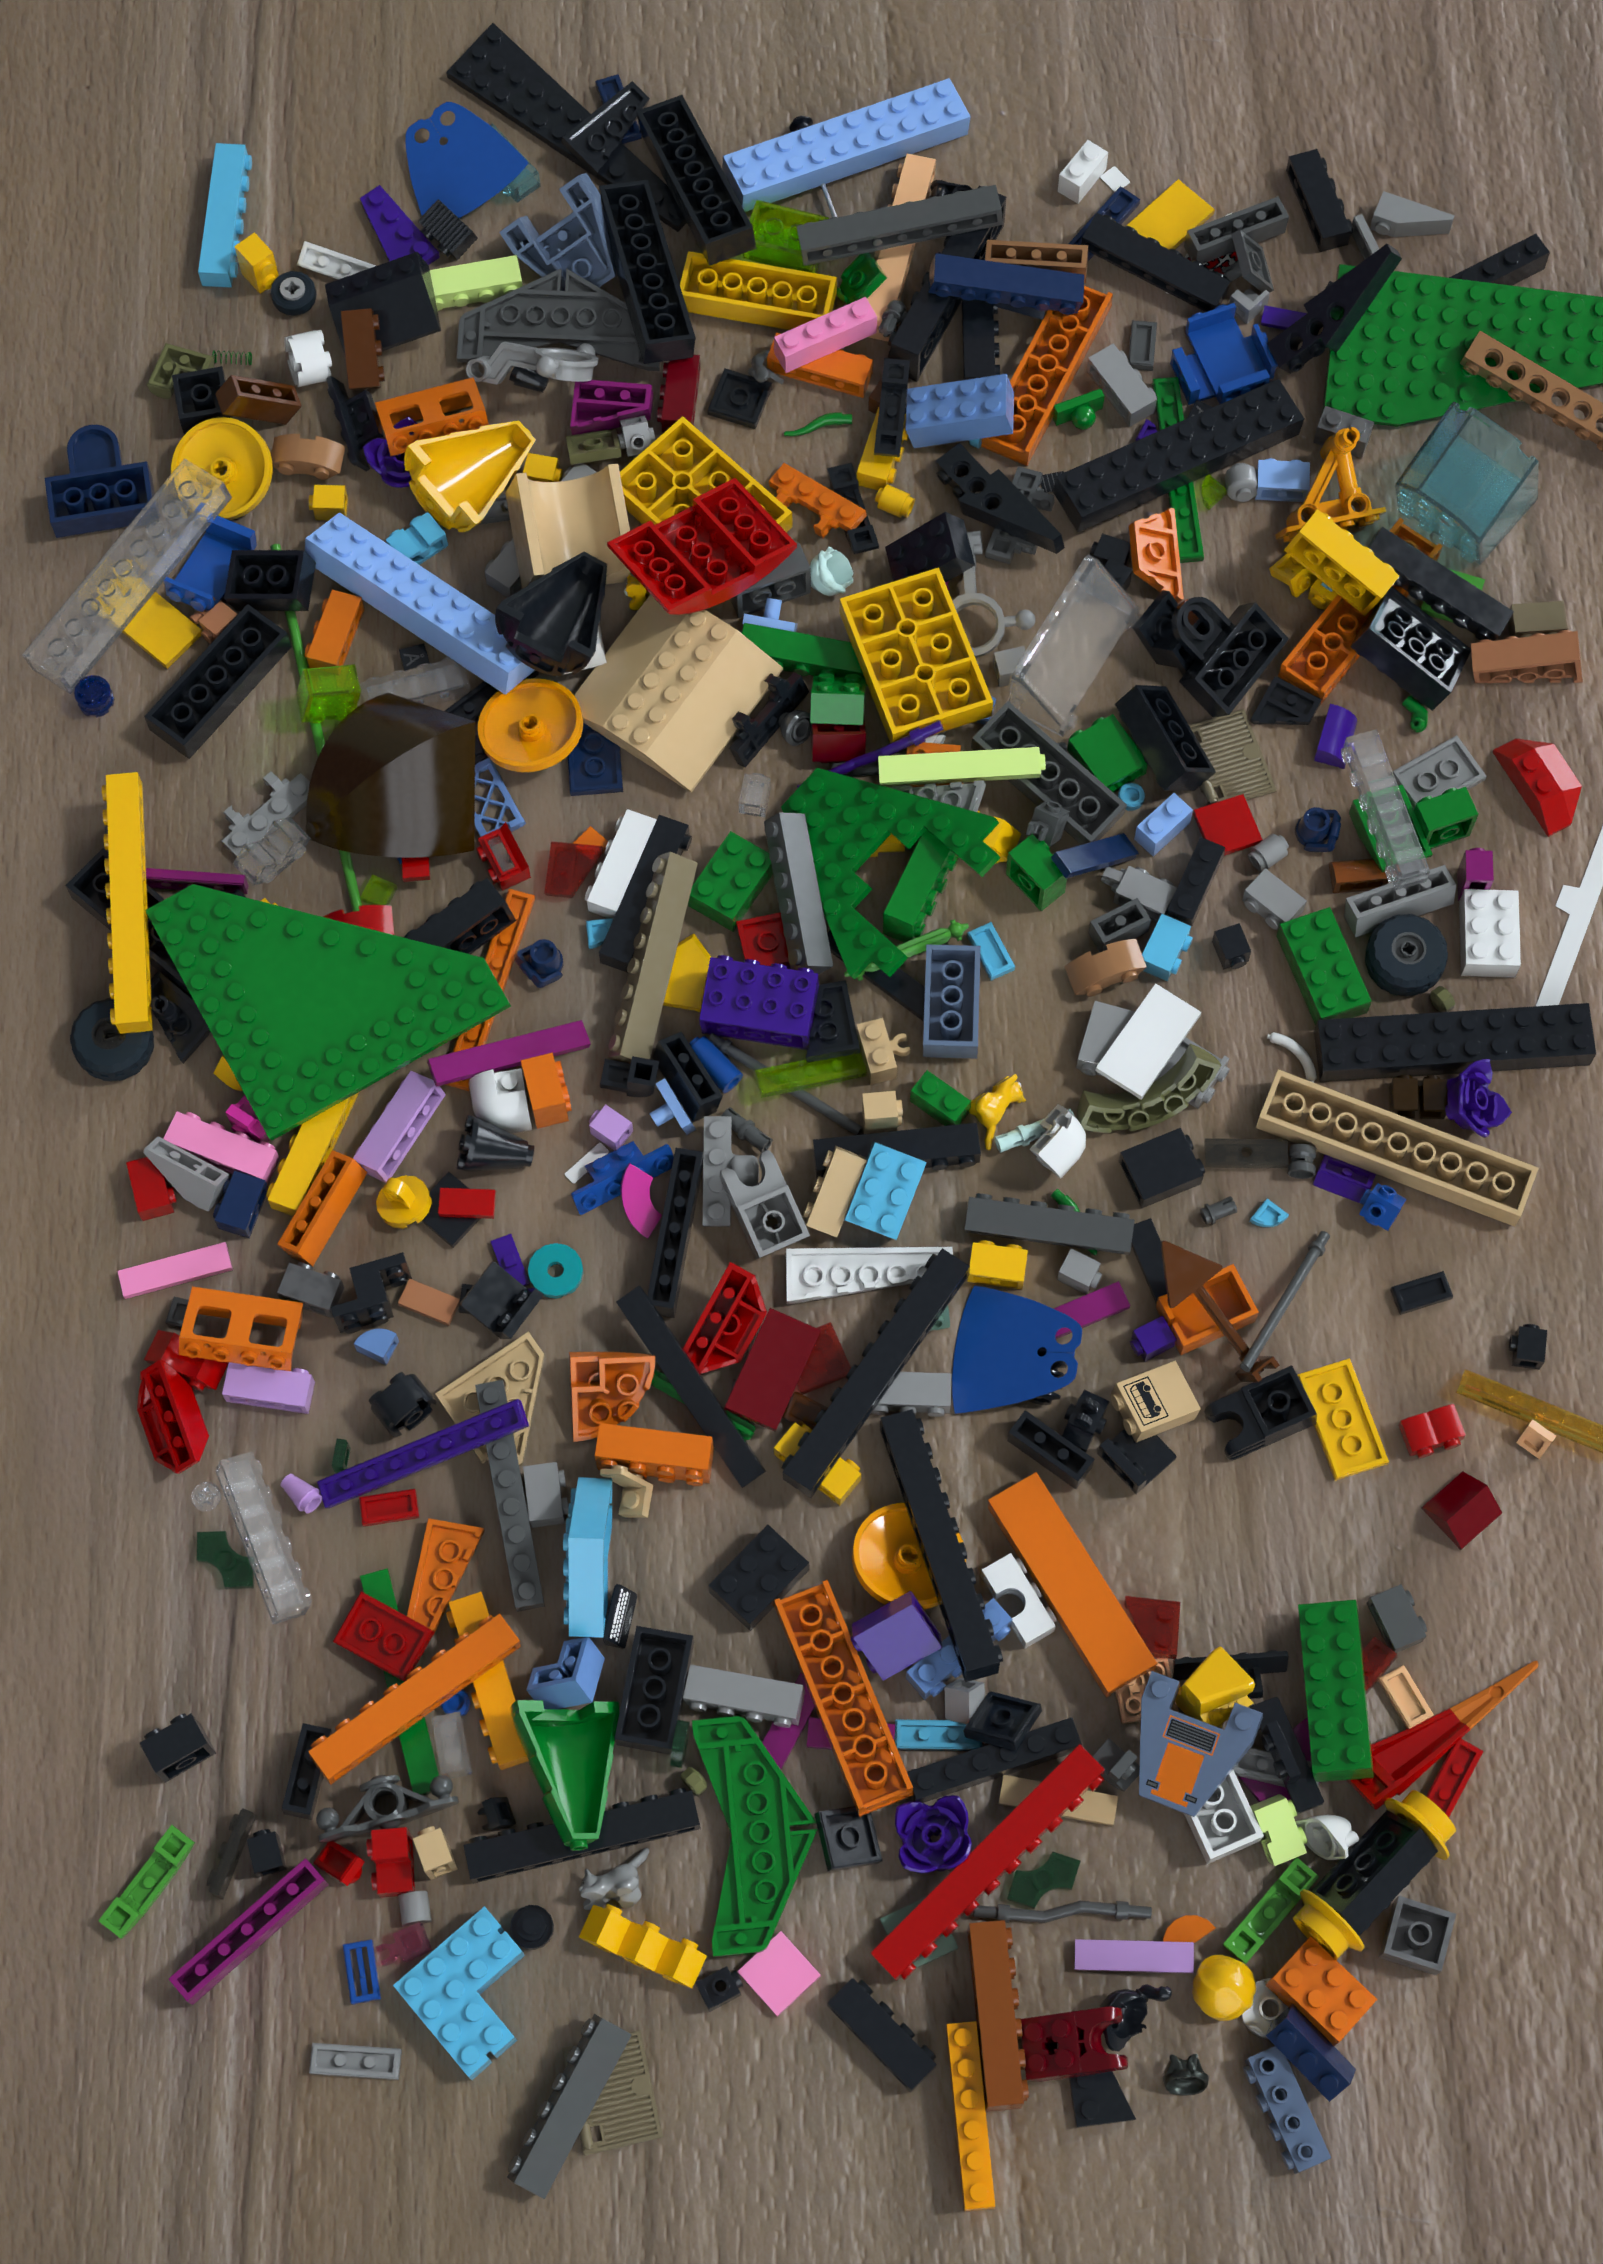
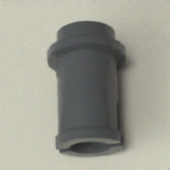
(1218, 1210)

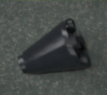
(491, 1148)

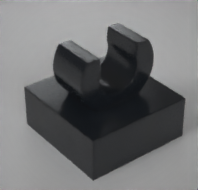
(498, 1813)

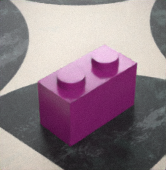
(1475, 870)

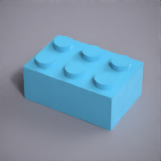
(885, 1190)

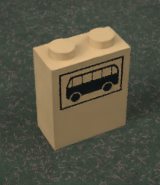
(1154, 1401)

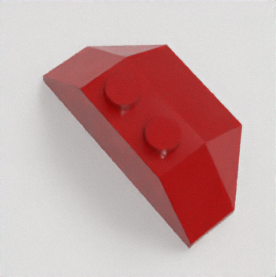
(1542, 781)
(727, 1321)
(171, 1417)

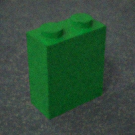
(1108, 753)

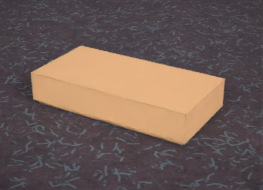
(1405, 1697)

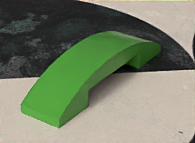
(148, 1883)
(1270, 1911)

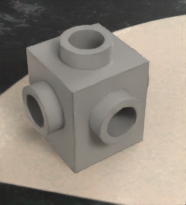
(632, 429)

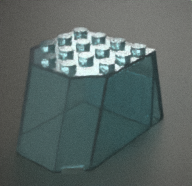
(1468, 483)

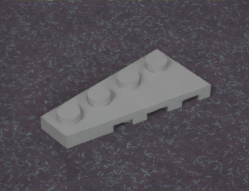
(956, 794)

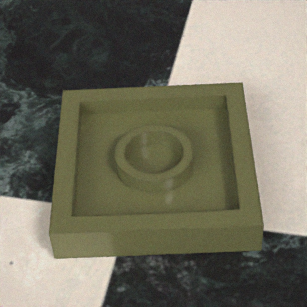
(593, 446)

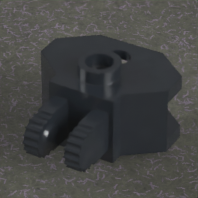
(1085, 1419)

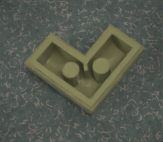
(175, 361)

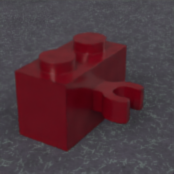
(837, 742)

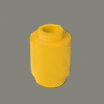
(894, 501)

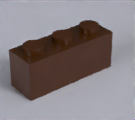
(362, 349)
(258, 399)

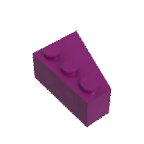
(602, 404)

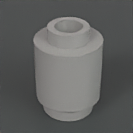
(1268, 852)

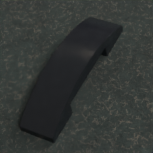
(892, 407)
(845, 483)

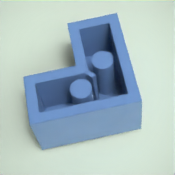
(571, 1679)

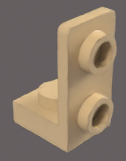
(635, 1493)

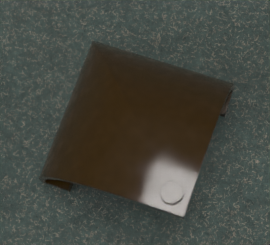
(395, 782)

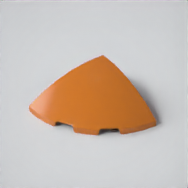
(606, 1388)

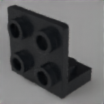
(500, 1301)
(1136, 1461)

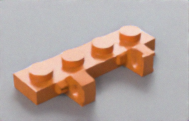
(831, 507)

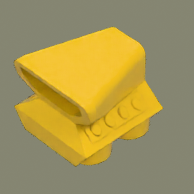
(1214, 1689)

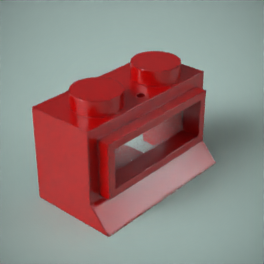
(503, 857)

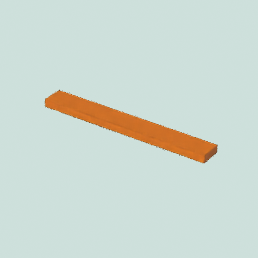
(500, 961)

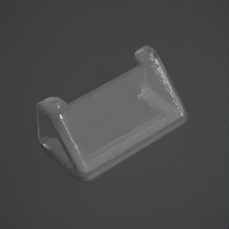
(1072, 647)

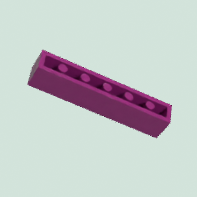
(248, 1932)

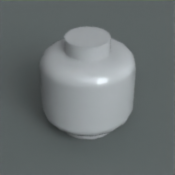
(1241, 482)

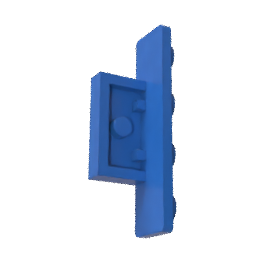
(609, 1170)

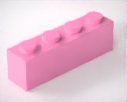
(825, 334)
(222, 1148)

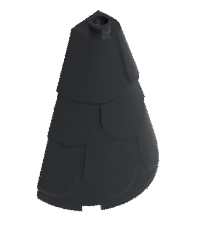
(556, 617)

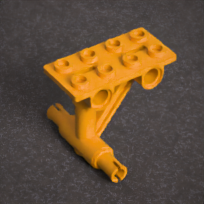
(1336, 455)

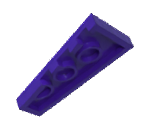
(394, 229)

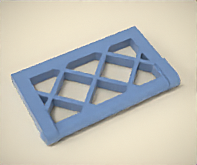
(497, 782)

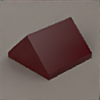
(1463, 1509)

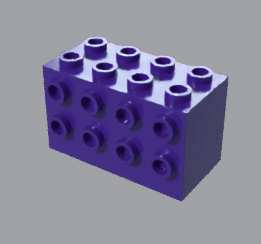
(759, 1002)

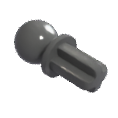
(892, 317)

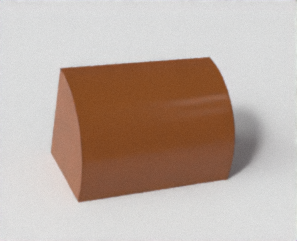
(1356, 875)

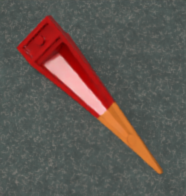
(1410, 1753)

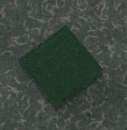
(341, 1455)

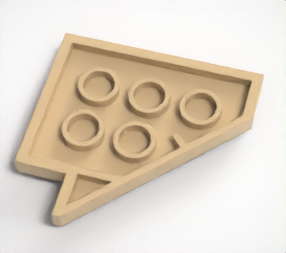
(518, 1367)

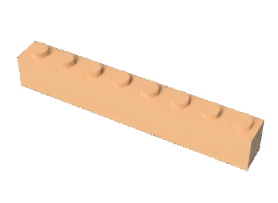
(914, 185)

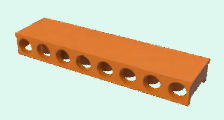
(1048, 372)
(1325, 650)
(1071, 1584)
(844, 1699)

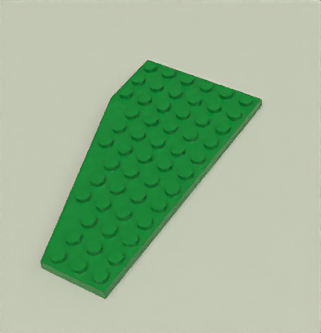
(1411, 339)

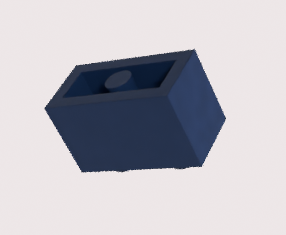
(240, 1204)

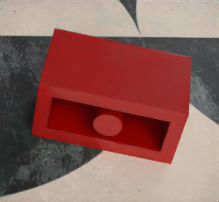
(150, 1189)

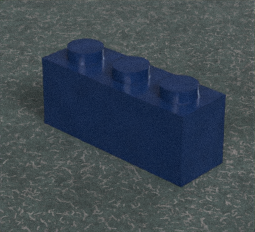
(1311, 2052)

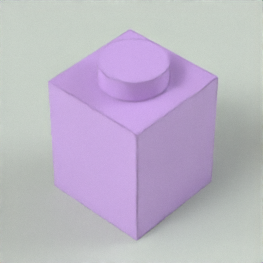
(610, 1127)

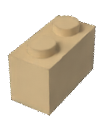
(881, 1112)
(434, 1852)

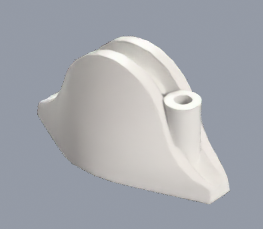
(1328, 1835)

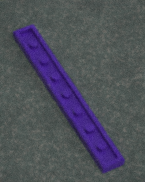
(423, 1453)

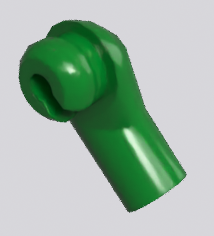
(1419, 714)

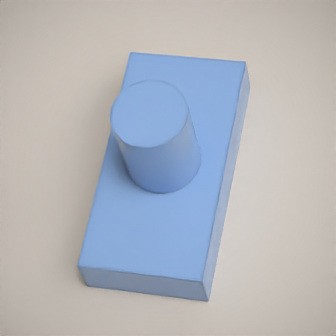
(771, 617)
(671, 1109)

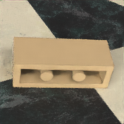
(834, 1191)

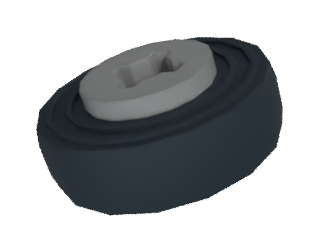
(302, 295)

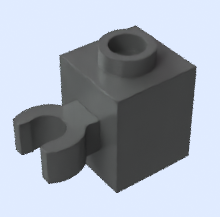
(1048, 822)

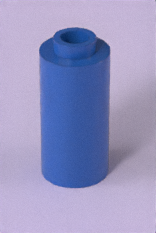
(718, 1066)

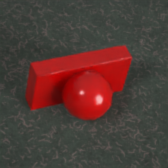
(340, 1863)

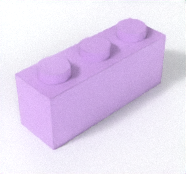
(269, 1387)

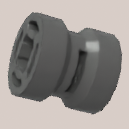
(1302, 1161)

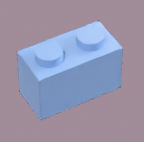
(1283, 480)
(1163, 824)

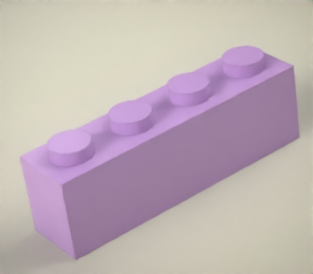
(399, 1126)

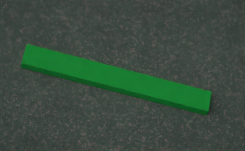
(1182, 499)
(415, 1740)

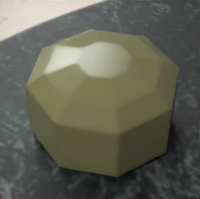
(1442, 999)
(694, 1781)

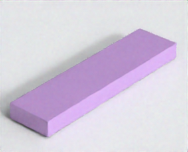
(1134, 1956)

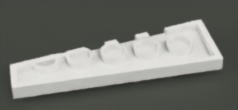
(845, 1271)

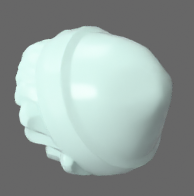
(831, 572)

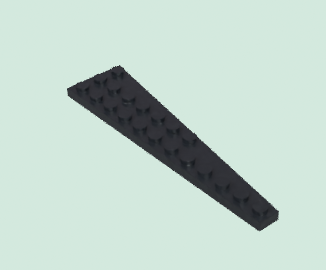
(527, 95)

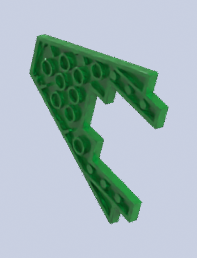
(848, 824)

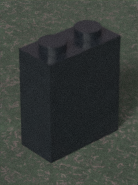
(1162, 1167)

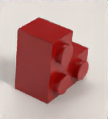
(394, 1861)

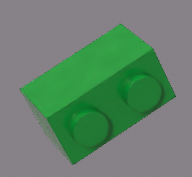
(940, 1100)

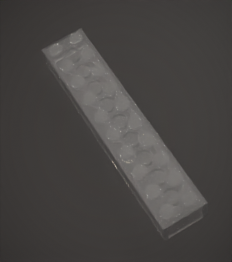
(127, 576)

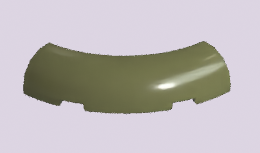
(1162, 1101)

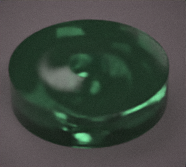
(680, 1744)

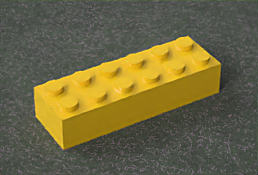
(756, 292)

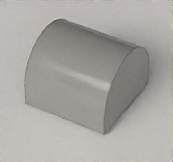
(414, 1908)

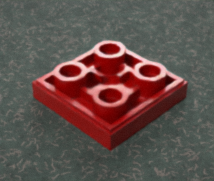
(1228, 824)

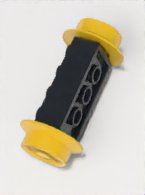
(1374, 1873)

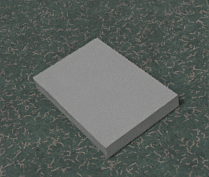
(1439, 770)

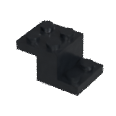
(1156, 633)
(370, 1286)

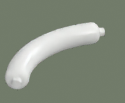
(1298, 1051)

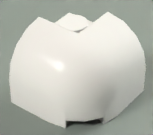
(501, 1099)
(1061, 1143)

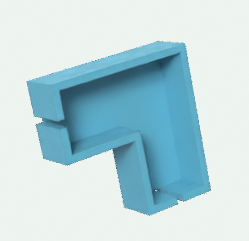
(587, 1557)
(448, 1987)

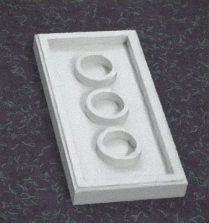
(1148, 1041)

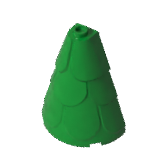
(571, 1763)

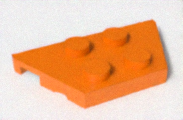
(1157, 552)

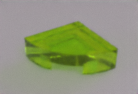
(1212, 491)

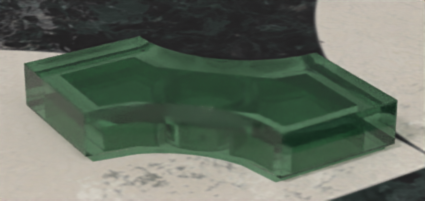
(216, 1551)
(1032, 1885)

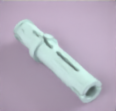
(1020, 1136)

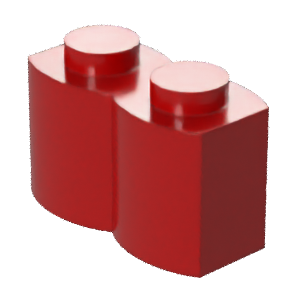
(1432, 1430)

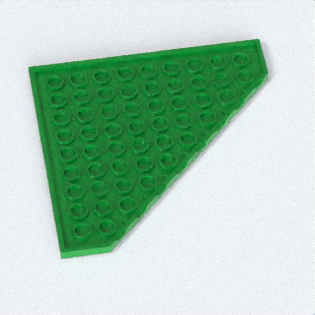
(315, 1002)

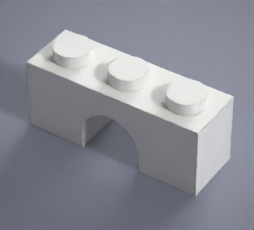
(1008, 1577)

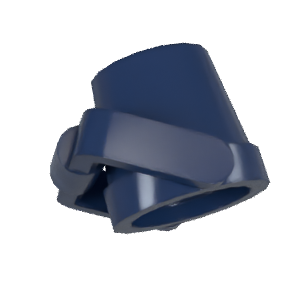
(1315, 830)
(543, 964)

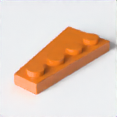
(441, 1565)

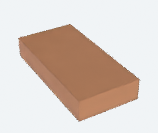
(429, 1302)

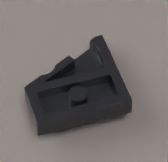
(1286, 705)

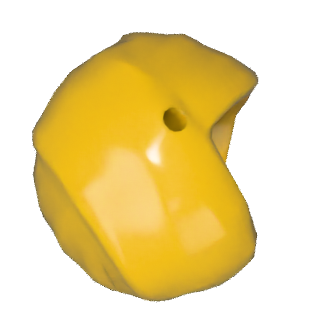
(1223, 1987)

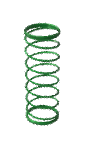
(214, 354)

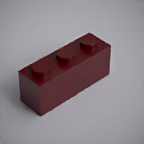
(680, 391)

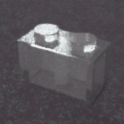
(452, 1745)

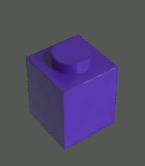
(1152, 1339)

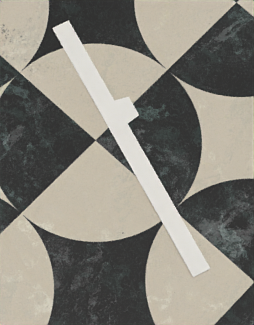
(1580, 905)

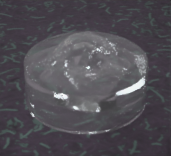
(206, 1496)

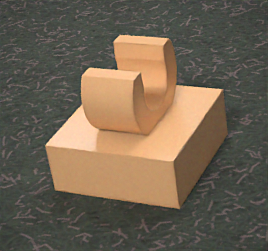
(1536, 1439)

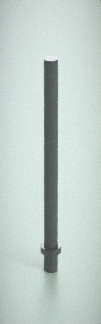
(727, 1048)
(1316, 1249)

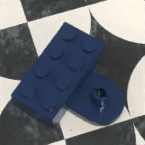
(99, 488)

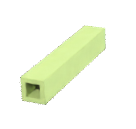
(961, 766)

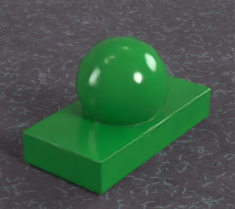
(1079, 410)

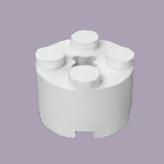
(307, 358)

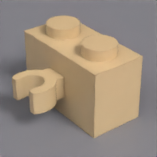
(879, 1051)

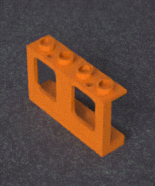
(430, 406)
(242, 1312)

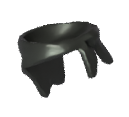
(1185, 2076)

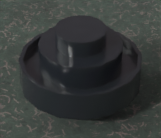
(532, 1927)

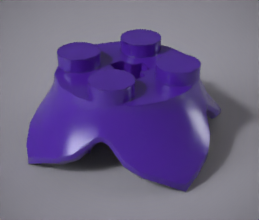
(389, 467)
(1473, 1103)
(918, 1822)

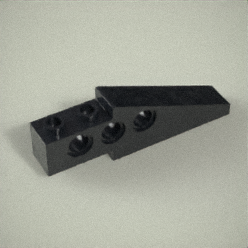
(1349, 295)
(1013, 510)

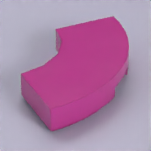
(637, 1202)

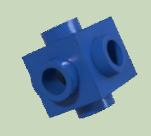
(1381, 1206)

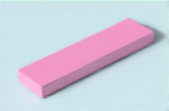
(175, 1270)

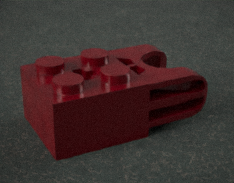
(1078, 2044)

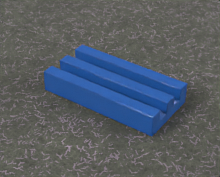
(366, 1997)

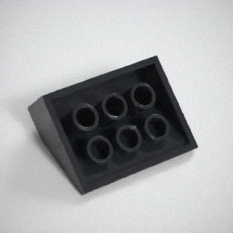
(395, 291)
(1411, 649)

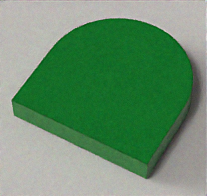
(860, 279)

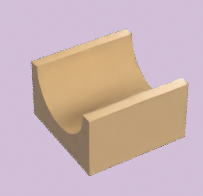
(565, 519)

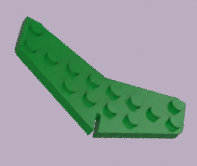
(762, 1849)

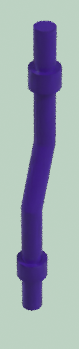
(915, 737)

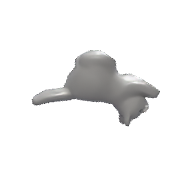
(618, 1884)

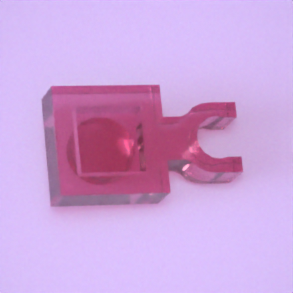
(408, 1944)

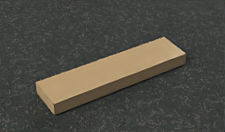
(1096, 1807)

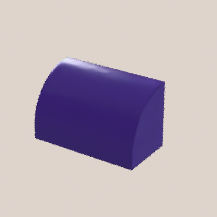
(1337, 726)

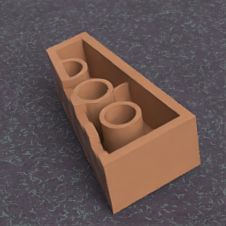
(1528, 658)

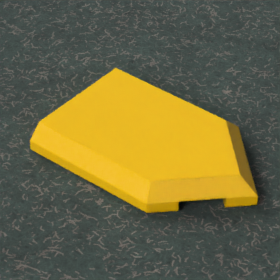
(688, 975)

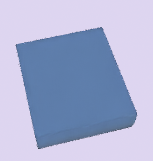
(377, 1344)

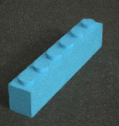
(224, 214)

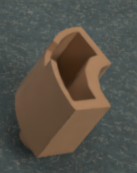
(307, 456)
(1117, 964)

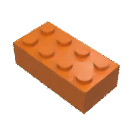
(656, 1453)

